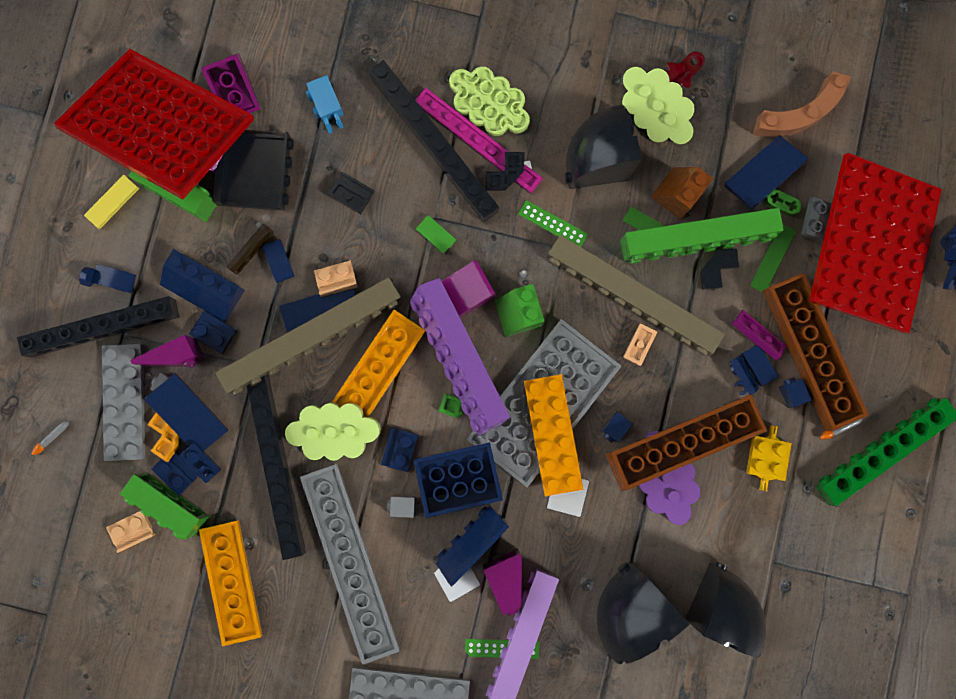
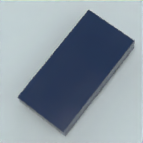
(759, 365)

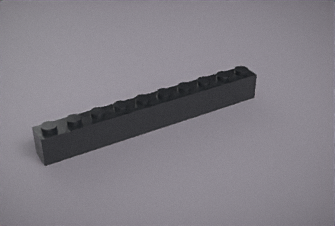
(433, 141)
(276, 469)

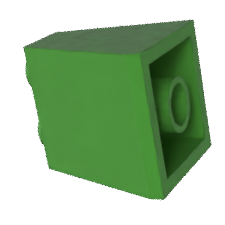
(519, 311)

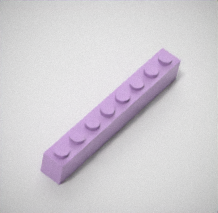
(523, 635)

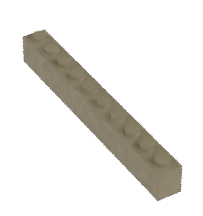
(635, 296)
(308, 336)

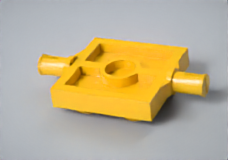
(768, 458)

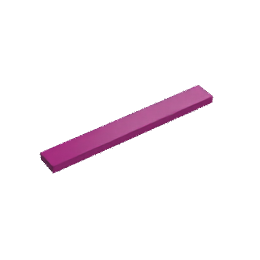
(473, 136)

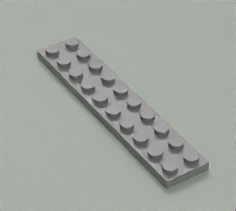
(350, 564)

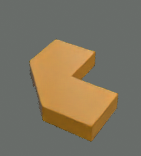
(168, 442)

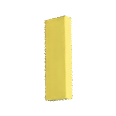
(111, 202)

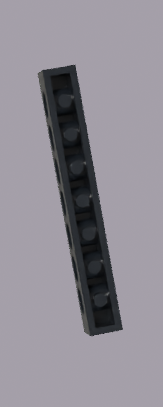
(98, 327)

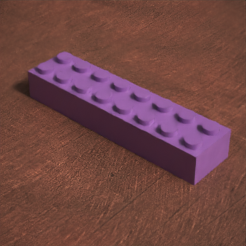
(458, 357)

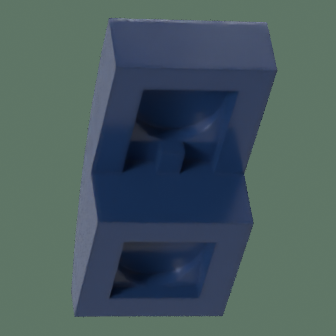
(278, 261)
(114, 278)

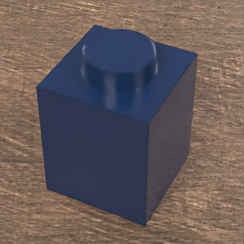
(794, 392)
(616, 428)

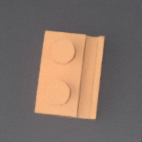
(335, 278)
(130, 531)

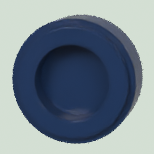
(86, 276)

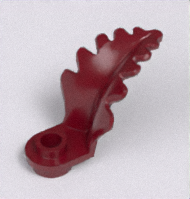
(685, 70)

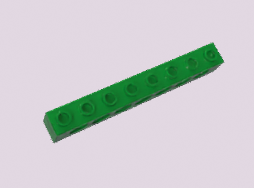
(943, 414)

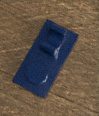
(740, 369)
(199, 462)

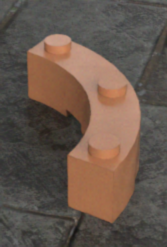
(795, 121)

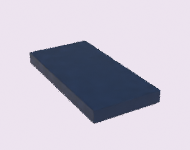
(765, 172)
(306, 309)
(185, 412)

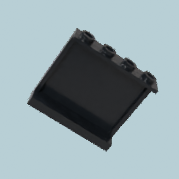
(255, 172)

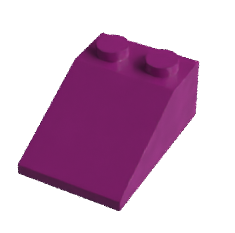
(231, 82)
(177, 353)

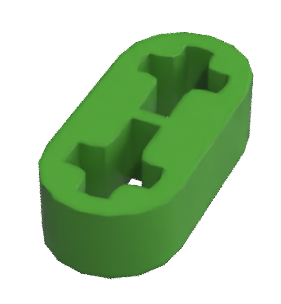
(785, 200)

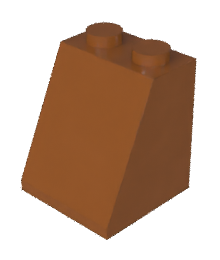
(681, 189)

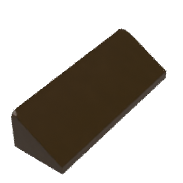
(250, 249)

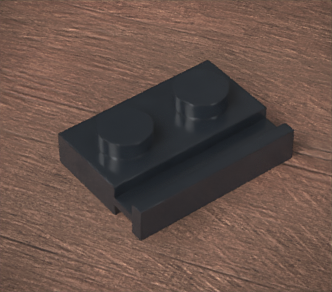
(351, 193)

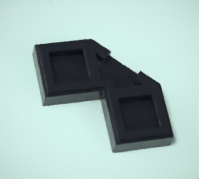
(504, 179)
(711, 271)

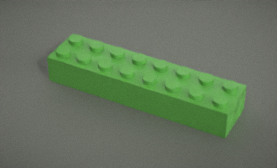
(701, 235)

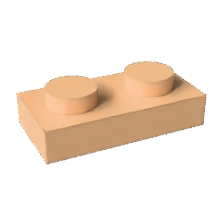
(640, 344)

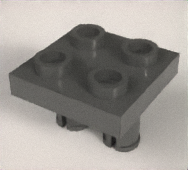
(816, 219)

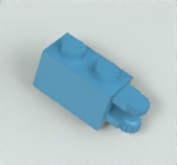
(325, 101)

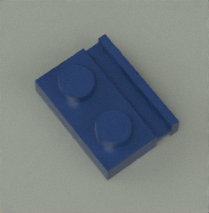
(213, 332)
(399, 450)
(175, 474)

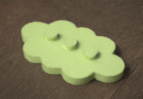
(489, 101)
(658, 105)
(332, 431)

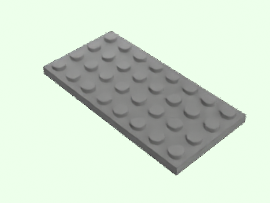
(584, 374)

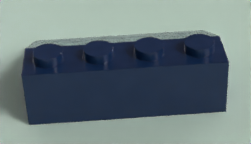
(458, 480)
(471, 544)

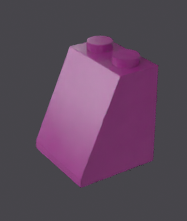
(468, 288)
(505, 581)

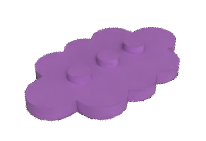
(672, 493)

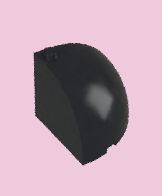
(603, 149)
(728, 612)
(635, 616)

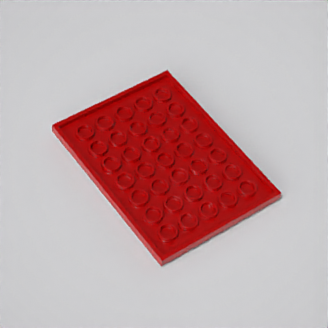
(155, 123)
(875, 244)

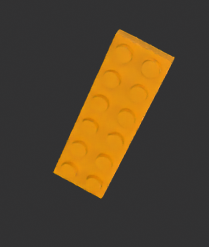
(380, 363)
(553, 435)
(230, 583)

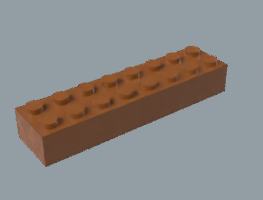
(815, 353)
(685, 442)

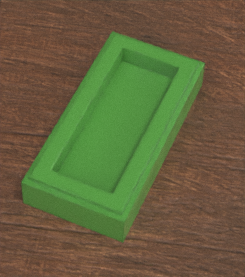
(436, 234)

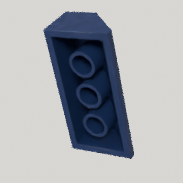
(200, 285)

